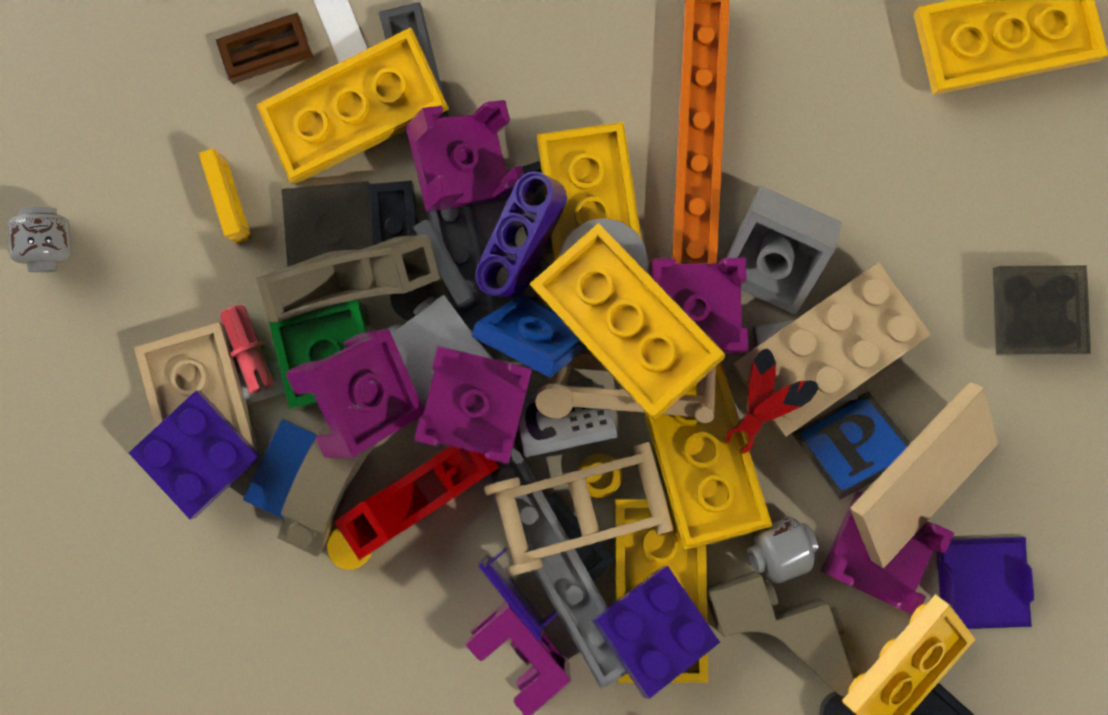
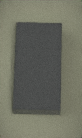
(446, 266)

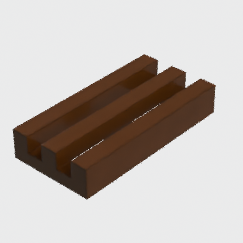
(269, 63)

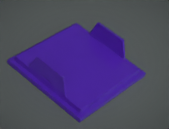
(987, 581)
(514, 596)

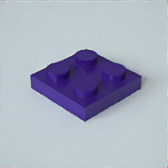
(194, 454)
(655, 632)

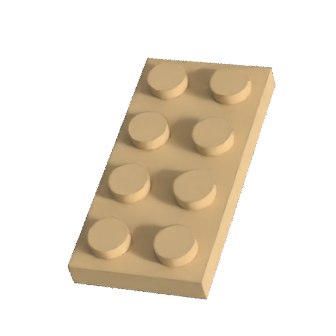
(840, 343)

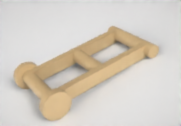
(557, 398)
(527, 560)

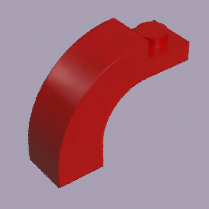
(412, 498)

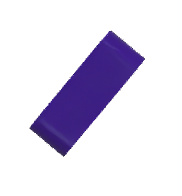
(502, 246)

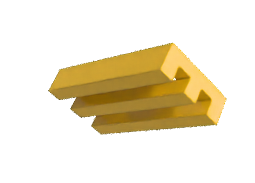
(225, 196)

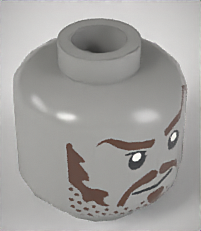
(39, 238)
(783, 550)

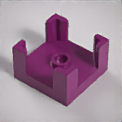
(461, 157)
(708, 296)
(360, 393)
(473, 403)
(899, 579)
(549, 668)

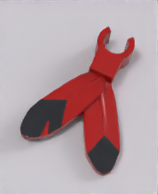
(763, 404)

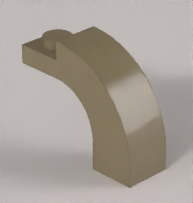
(317, 497)

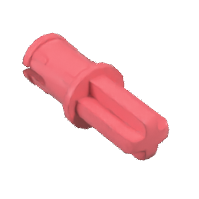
(246, 348)

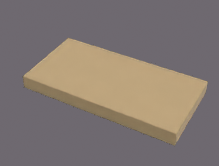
(925, 475)

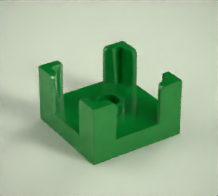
(315, 338)

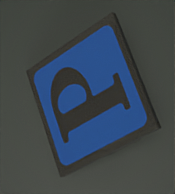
(852, 444)

